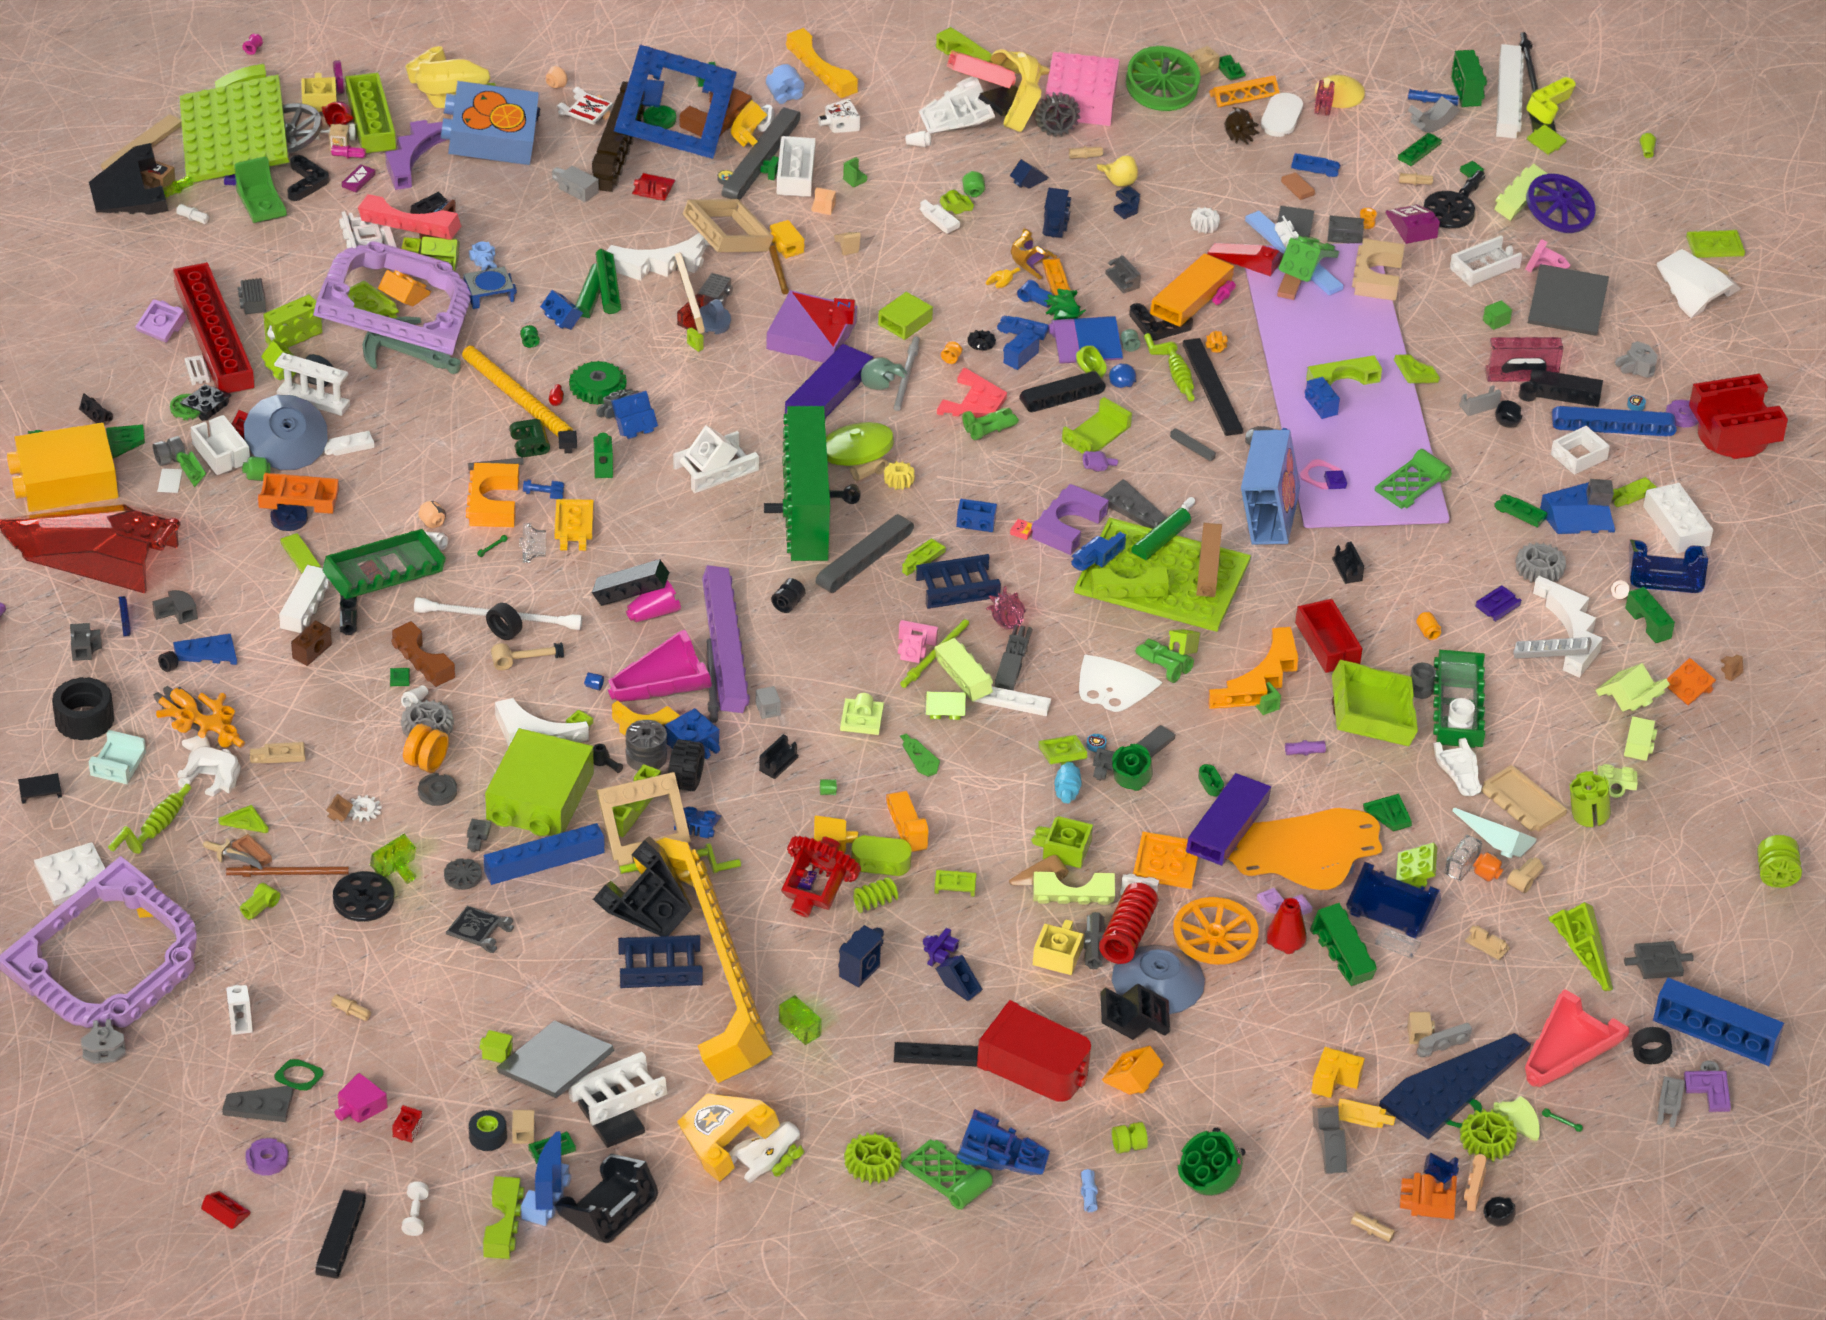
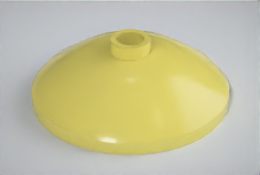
(1347, 91)

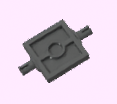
(1658, 959)

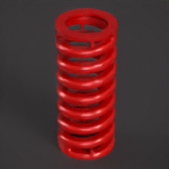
(1128, 923)

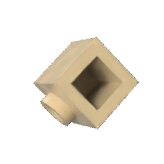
(1419, 1026)

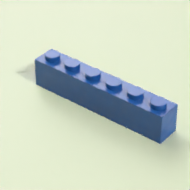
(543, 853)

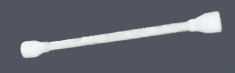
(424, 605)

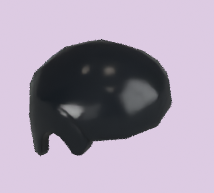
(1508, 413)
(1499, 1211)

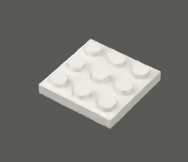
(68, 871)

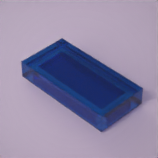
(124, 616)

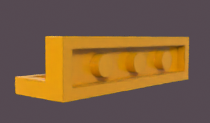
(1259, 83)

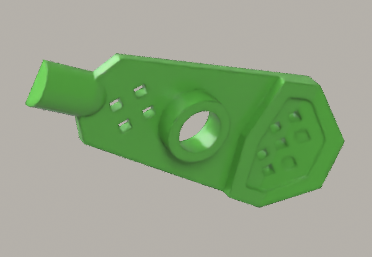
(926, 762)

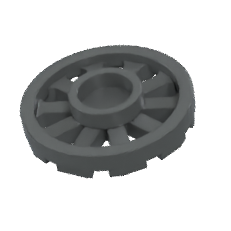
(462, 874)

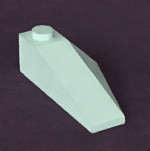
(1500, 837)

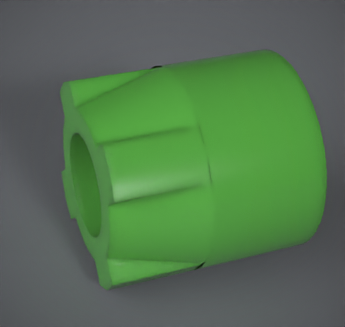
(828, 786)

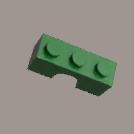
(1659, 623)

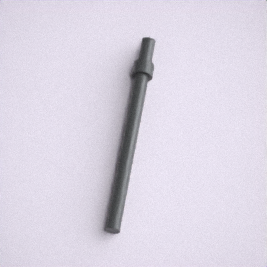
(713, 704)

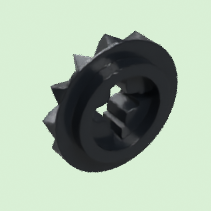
(979, 344)

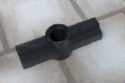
(348, 615)

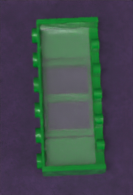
(383, 563)
(1459, 676)

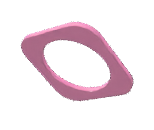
(1317, 462)

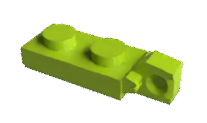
(923, 554)

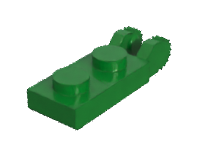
(1521, 510)

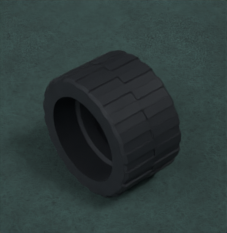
(79, 693)

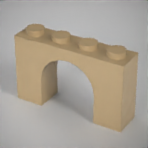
(1373, 254)

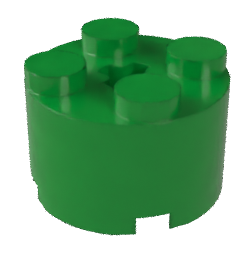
(1132, 766)

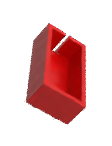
(1328, 634)

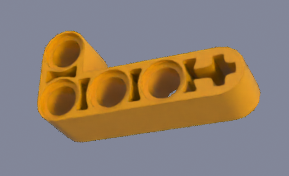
(906, 820)

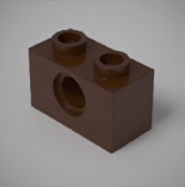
(311, 643)

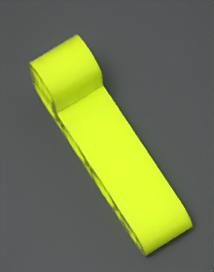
(1545, 100)

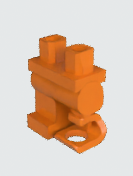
(1428, 1196)

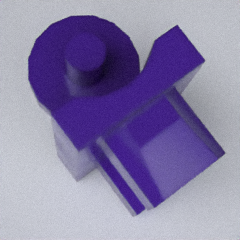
(937, 945)

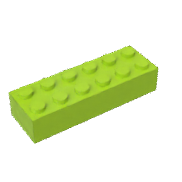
(370, 112)

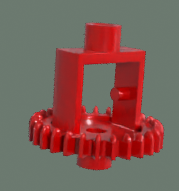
(825, 857)

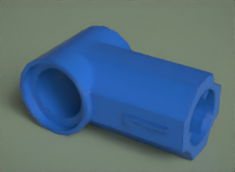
(1032, 292)

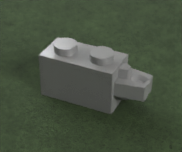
(576, 182)

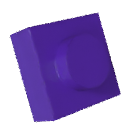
(1335, 479)

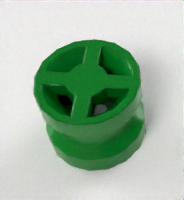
(529, 336)

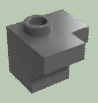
(84, 641)

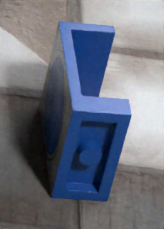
(489, 283)

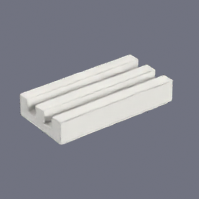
(199, 378)

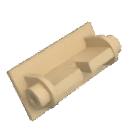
(1489, 944)

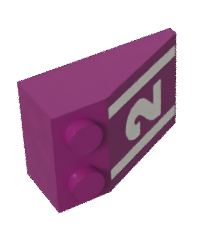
(1414, 223)

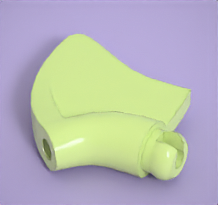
(1522, 1116)

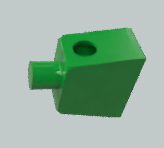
(603, 448)

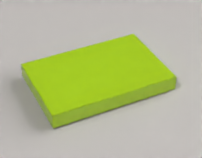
(1715, 243)

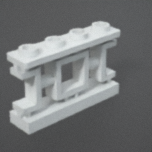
(363, 228)

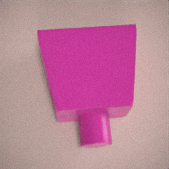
(360, 1100)

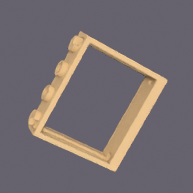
(699, 213)

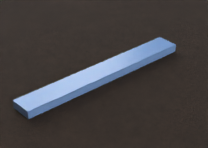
(1266, 228)

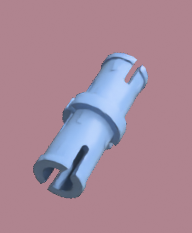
(1089, 1190)

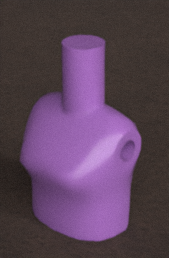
(1097, 461)

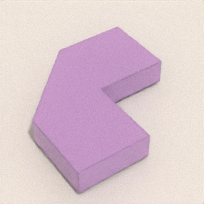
(1272, 900)

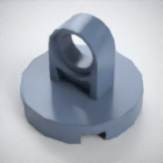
(715, 317)

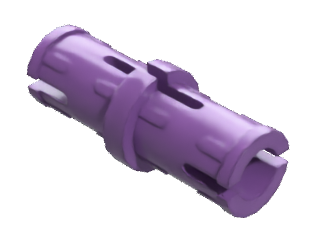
(1305, 747)

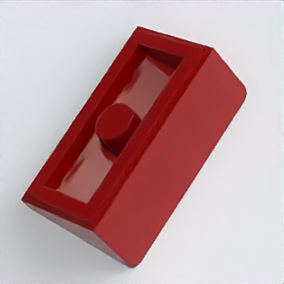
(224, 1209)

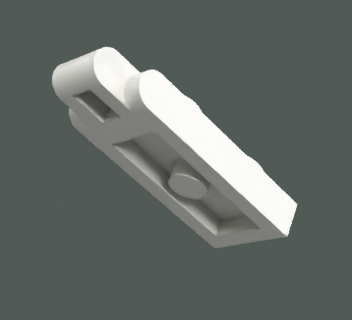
(349, 443)

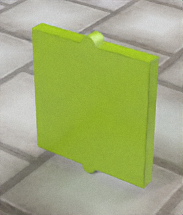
(1546, 139)

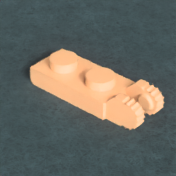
(1475, 1181)

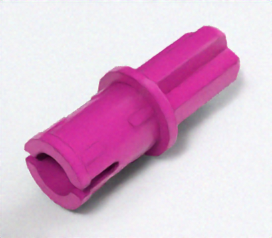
(348, 151)
(1223, 292)

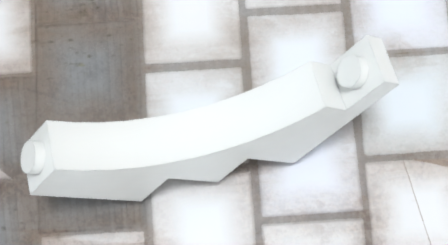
(1571, 611)

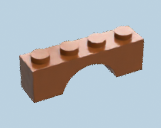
(435, 667)

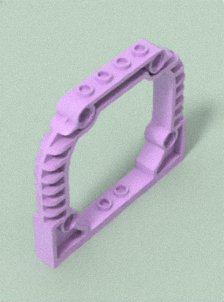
(436, 335)
(116, 882)

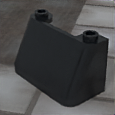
(615, 1201)

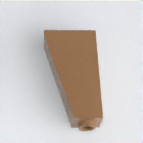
(1209, 559)

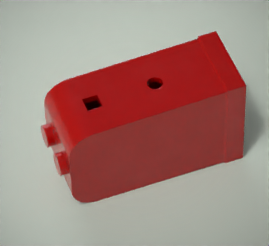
(1035, 1053)

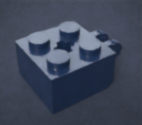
(1056, 212)
(861, 955)

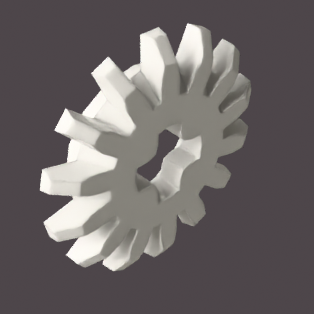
(372, 808)

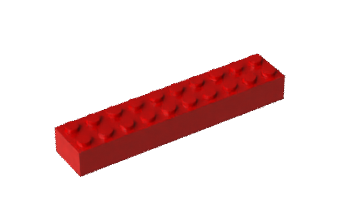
(213, 328)

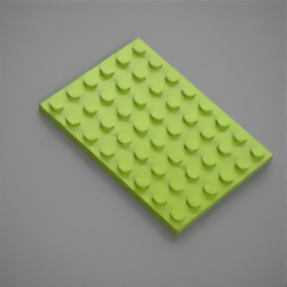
(233, 127)
(1182, 563)

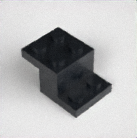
(1135, 1011)

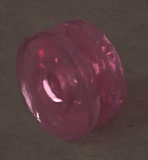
(1324, 97)

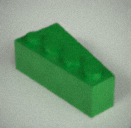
(1343, 944)

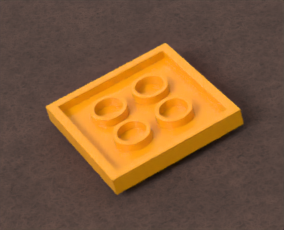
(1165, 860)

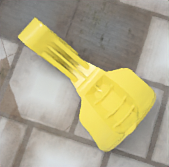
(440, 76)
(1028, 91)

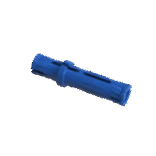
(1426, 96)

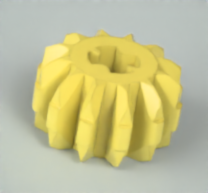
(899, 475)

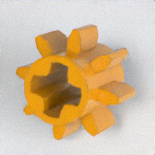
(1216, 341)

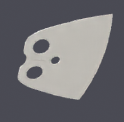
(1127, 682)

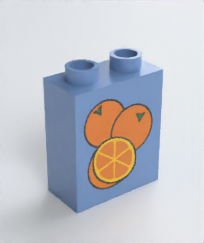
(490, 122)
(1270, 487)

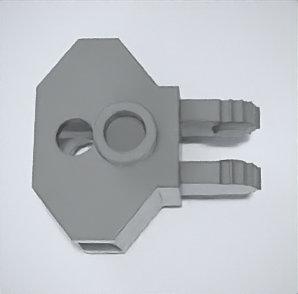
(1637, 361)
(103, 1042)

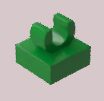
(770, 167)

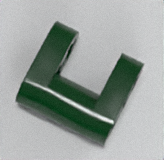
(533, 437)

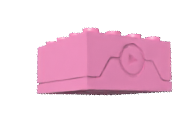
(1087, 80)

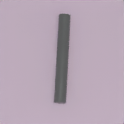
(503, 461)

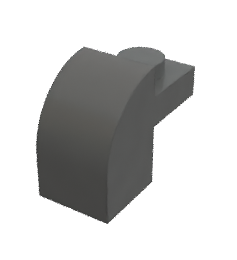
(178, 604)

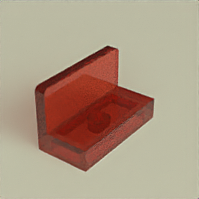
(684, 315)

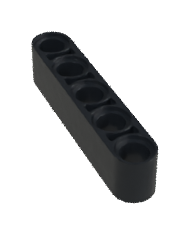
(1062, 391)
(340, 1234)

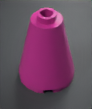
(653, 604)

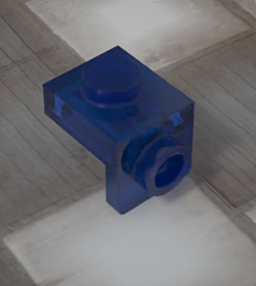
(1441, 1168)

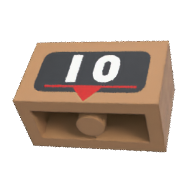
(160, 176)

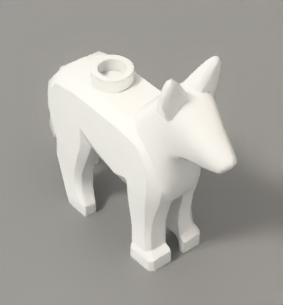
(209, 761)

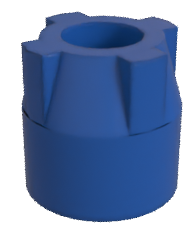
(594, 681)

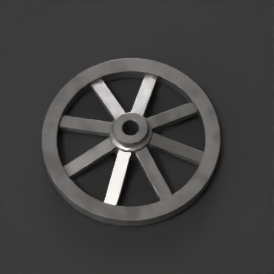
(294, 131)

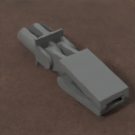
(1012, 659)

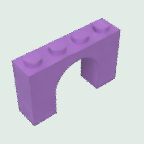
(1070, 502)

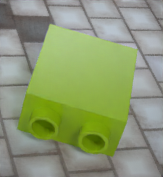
(539, 783)

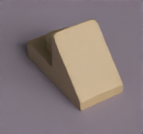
(849, 242)

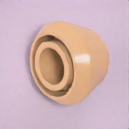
(556, 77)

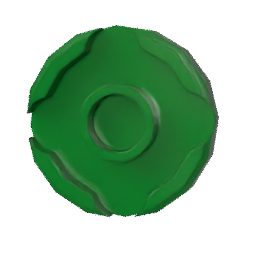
(660, 116)

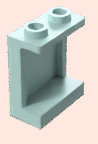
(118, 757)

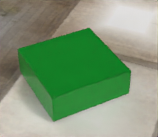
(1470, 168)
(399, 676)

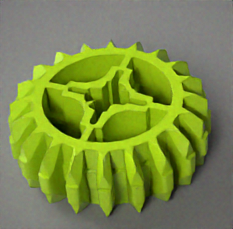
(1488, 1134)
(872, 1154)

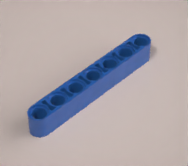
(1614, 421)

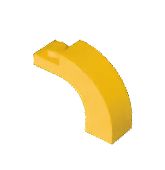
(746, 123)
(626, 717)

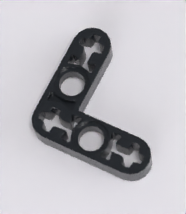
(317, 178)
(1159, 328)

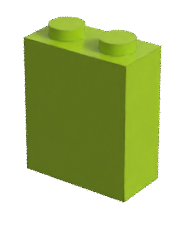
(905, 315)

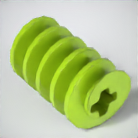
(874, 892)

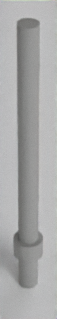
(912, 352)

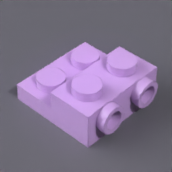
(161, 320)

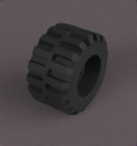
(687, 763)

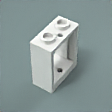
(1598, 450)

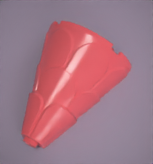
(1570, 1041)

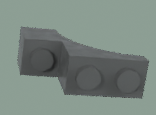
(1331, 1138)

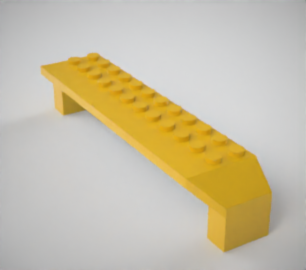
(744, 1039)

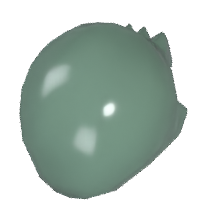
(879, 372)

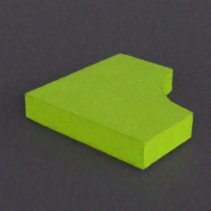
(1415, 371)

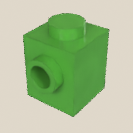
(1497, 315)

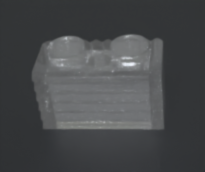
(1463, 857)

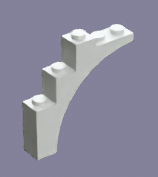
(661, 261)

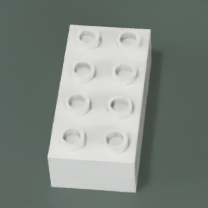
(795, 166)
(1677, 517)

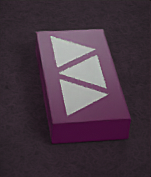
(358, 178)

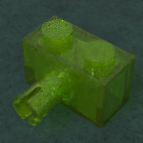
(395, 858)

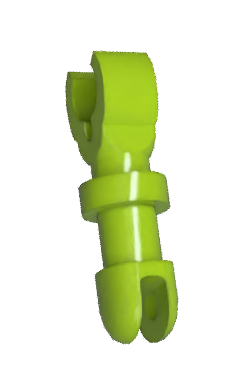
(787, 1159)

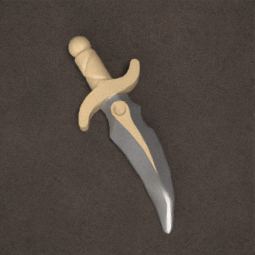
(232, 853)

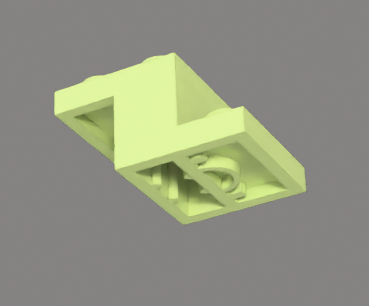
(1633, 688)

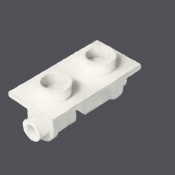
(1284, 230)

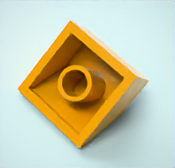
(1134, 1070)

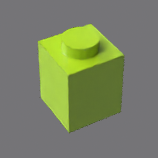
(496, 1046)

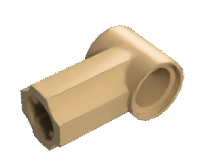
(863, 470)
(1524, 876)

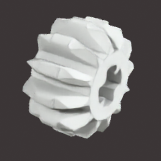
(1205, 220)

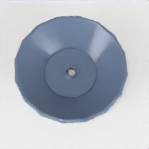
(282, 446)
(1163, 972)

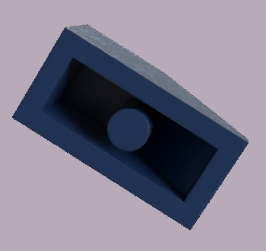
(1027, 175)
(959, 977)

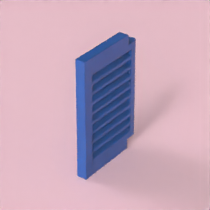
(653, 93)

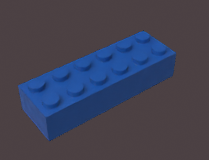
(1718, 1021)

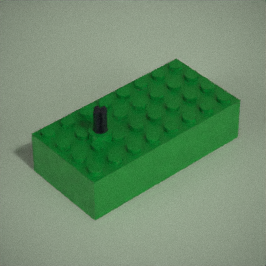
(805, 484)

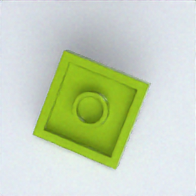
(1062, 749)

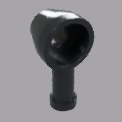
(847, 495)
(602, 757)

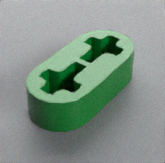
(1206, 781)

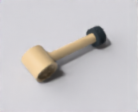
(503, 656)

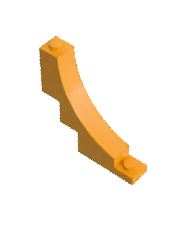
(1251, 686)

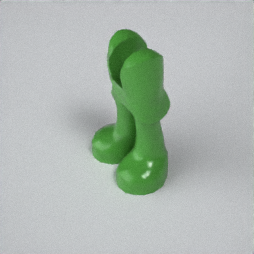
(996, 420)
(1170, 660)

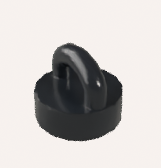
(168, 661)

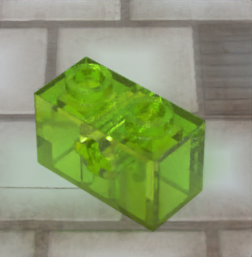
(800, 1020)

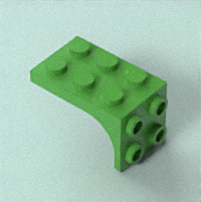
(257, 190)
(1304, 255)

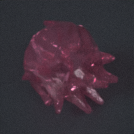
(1007, 609)

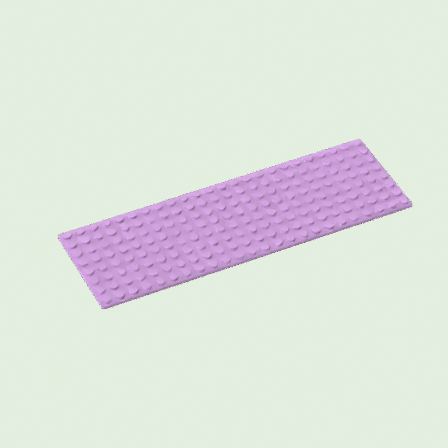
(1375, 424)

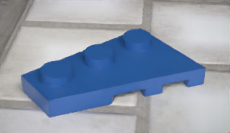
(212, 648)

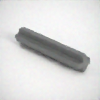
(1192, 444)

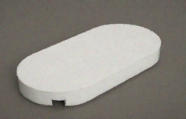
(1281, 114)

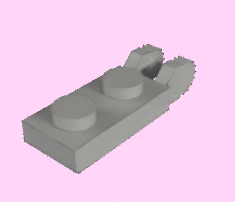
(1444, 1039)
(1670, 1099)

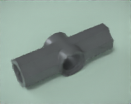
(1093, 936)

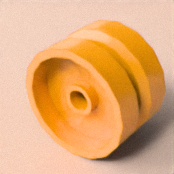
(425, 748)

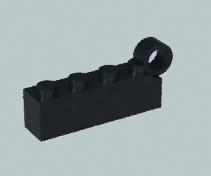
(1561, 388)

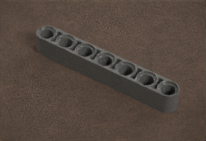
(864, 553)

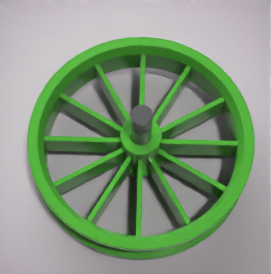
(1163, 78)

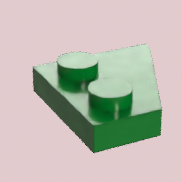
(124, 438)
(1389, 812)

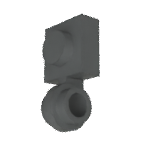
(1102, 761)
(477, 831)

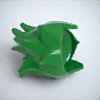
(1064, 305)

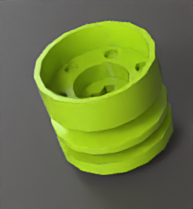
(1779, 861)

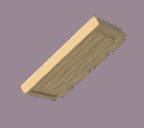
(1523, 799)

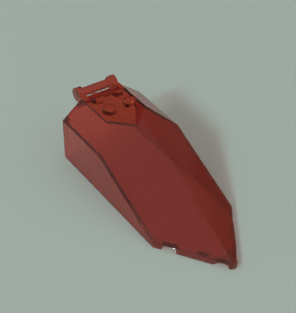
(94, 541)

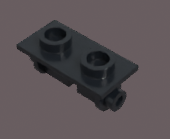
(94, 410)

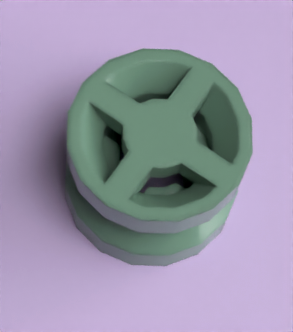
(1130, 340)

